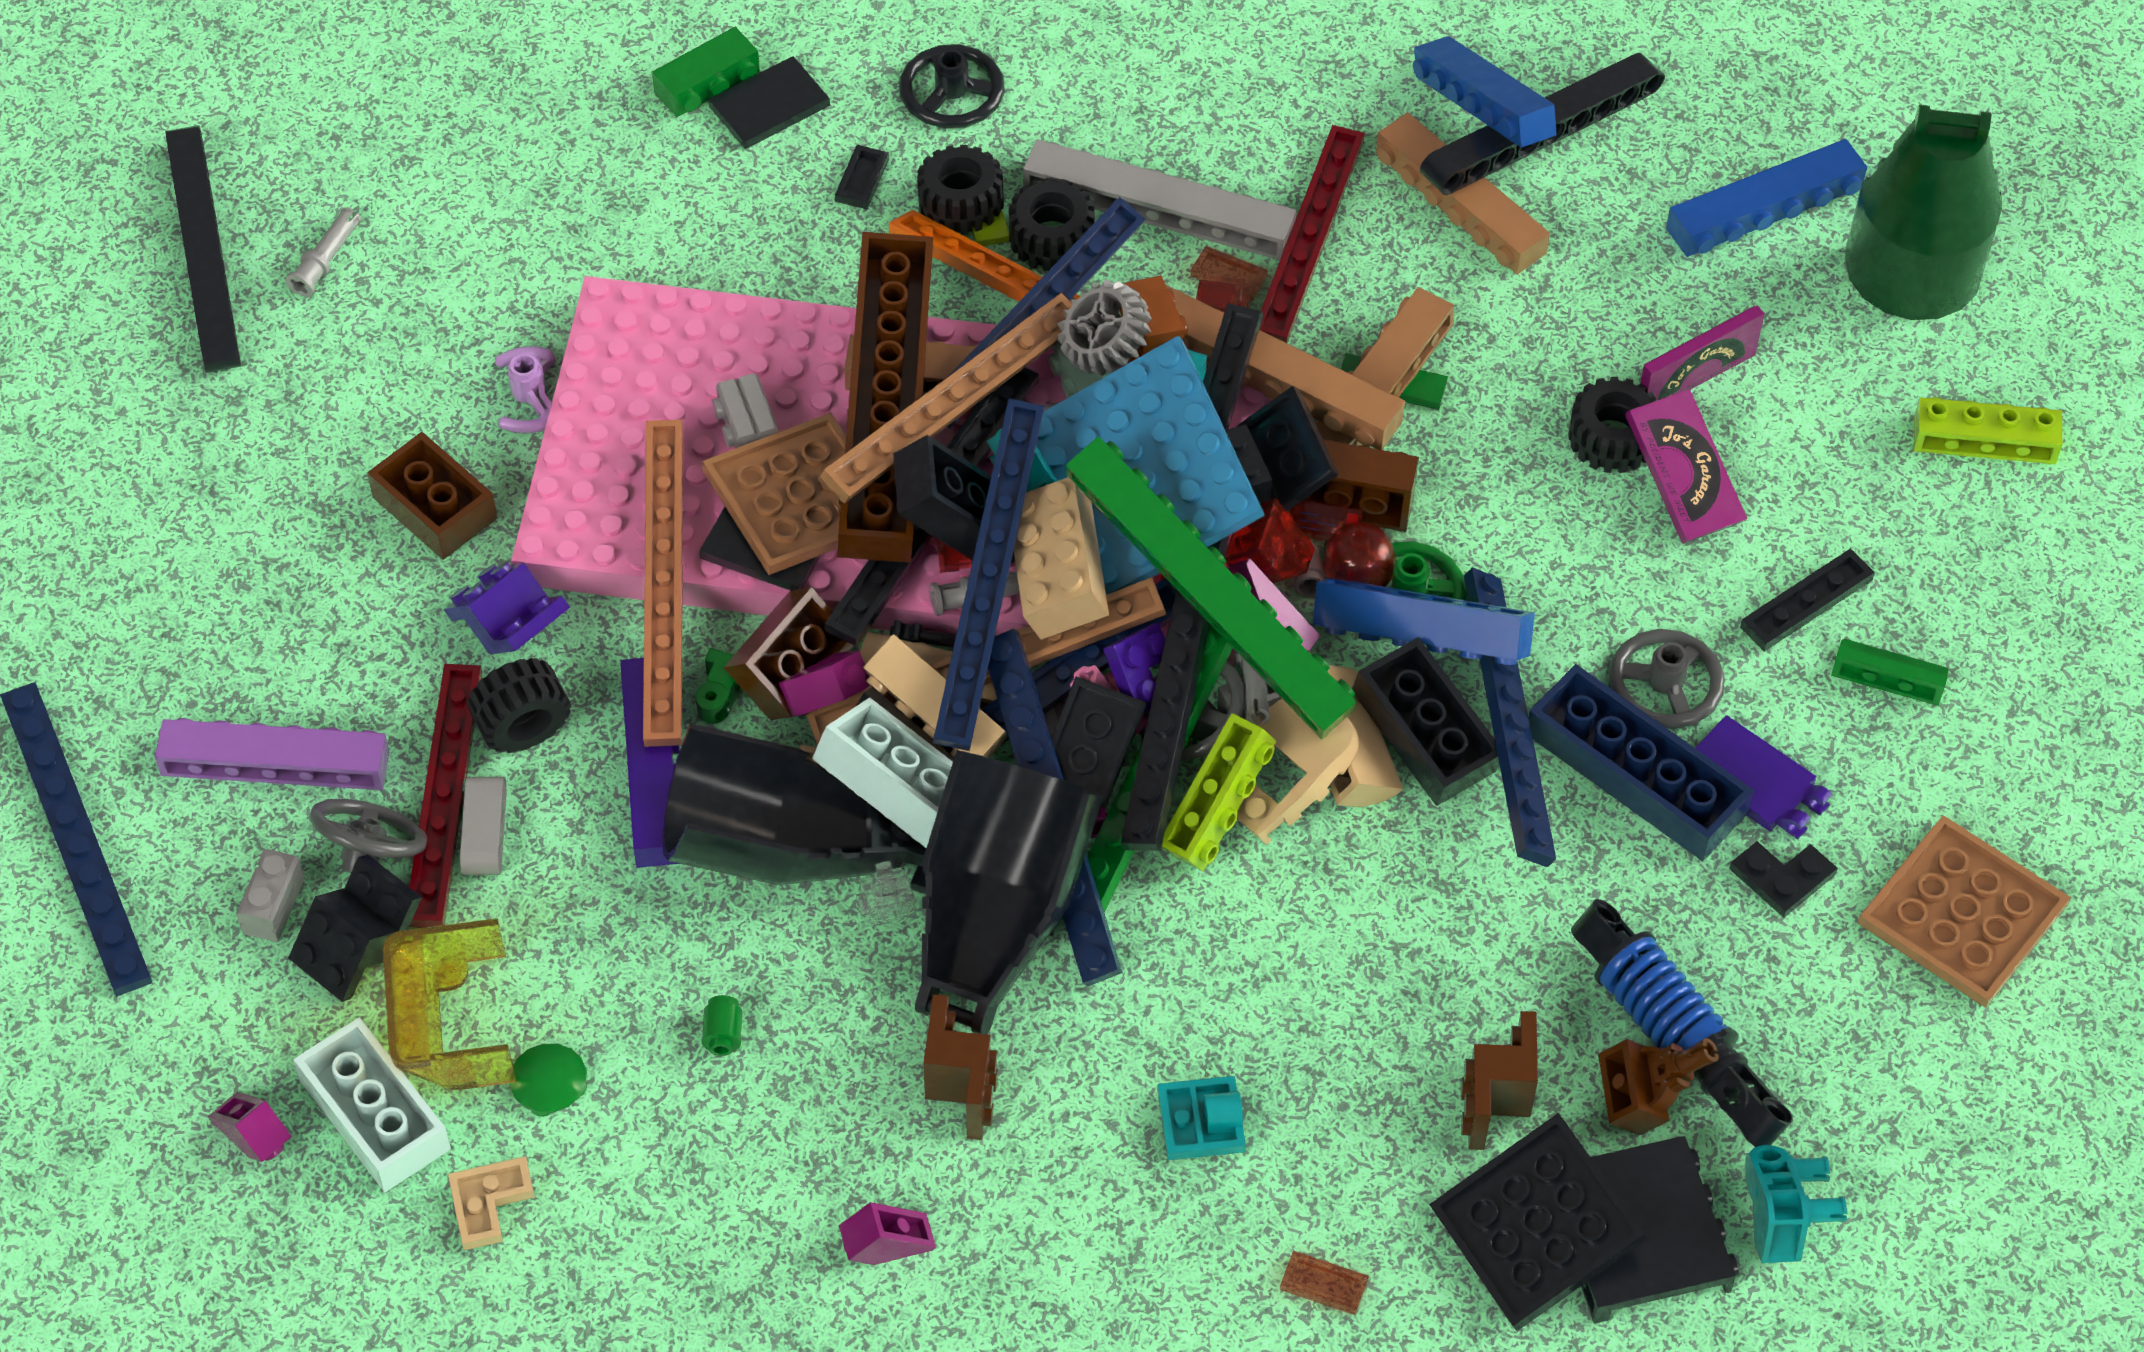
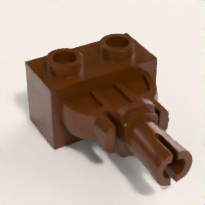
(1647, 1080)

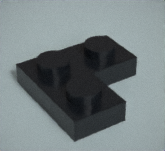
(1780, 884)

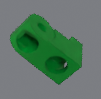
(719, 692)

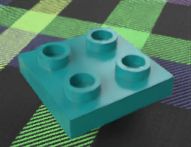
(1201, 1117)

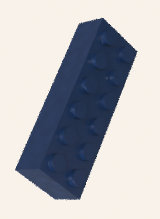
(1639, 762)

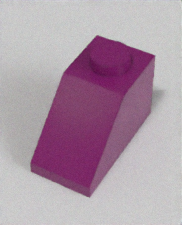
(825, 683)
(251, 1126)
(885, 1234)

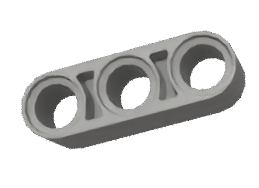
(483, 826)

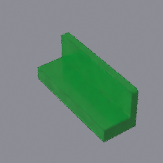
(1890, 672)

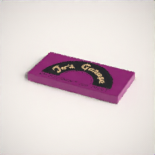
(1704, 355)
(1686, 466)

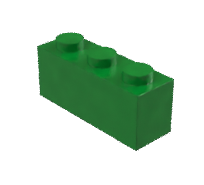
(705, 71)

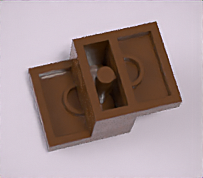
(960, 1067)
(1500, 1080)

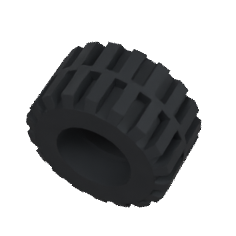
(961, 188)
(1047, 203)
(1598, 442)
(519, 705)

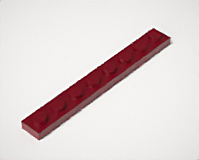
(1310, 232)
(444, 794)

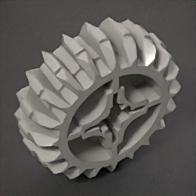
(1110, 336)

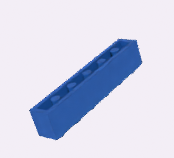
(1485, 91)
(1766, 198)
(1436, 620)

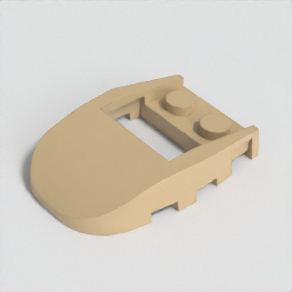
(1316, 757)

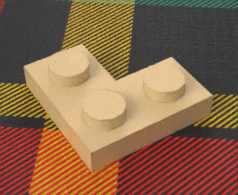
(479, 1192)

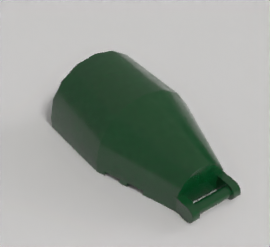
(1927, 218)

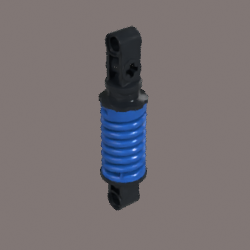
(1675, 1014)

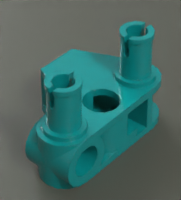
(1780, 1203)

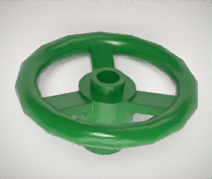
(1413, 572)

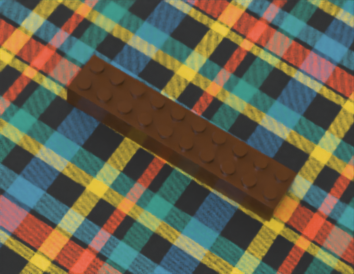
(885, 381)

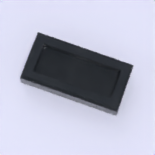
(861, 177)

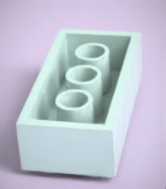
(886, 766)
(372, 1104)

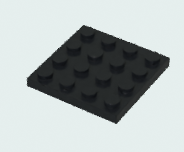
(1538, 1221)

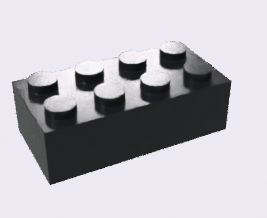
(941, 493)
(1427, 721)

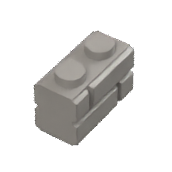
(743, 410)
(270, 895)

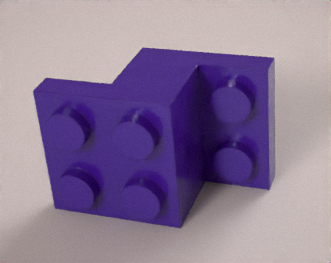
(505, 607)

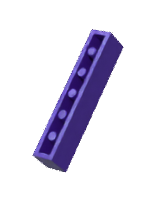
(648, 771)

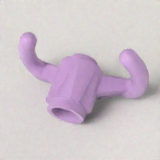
(527, 385)

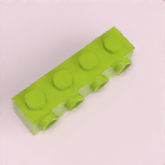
(1988, 430)
(1218, 792)

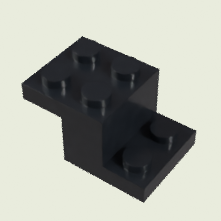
(350, 926)

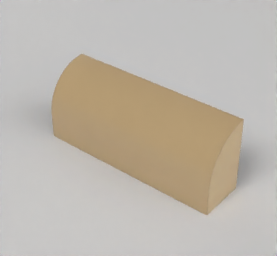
(1372, 773)

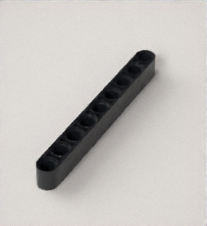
(1575, 109)
(203, 249)

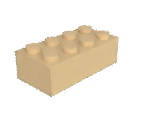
(1059, 560)

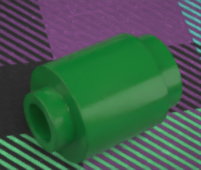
(722, 1025)

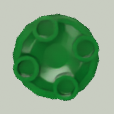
(548, 1078)

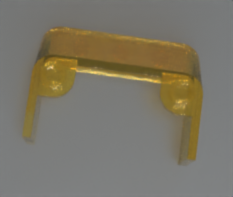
(415, 971)

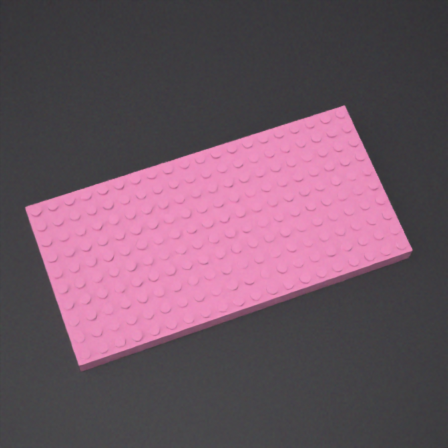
(658, 356)

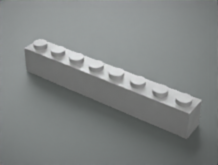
(1167, 200)

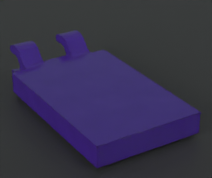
(1774, 777)

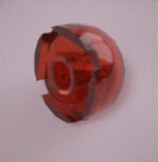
(1360, 554)

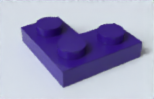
(1132, 659)

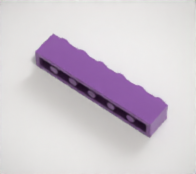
(272, 754)

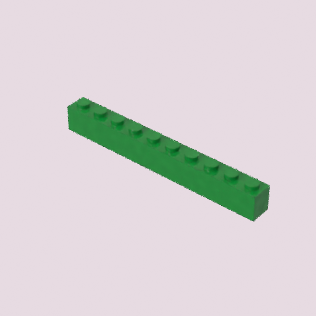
(1210, 587)

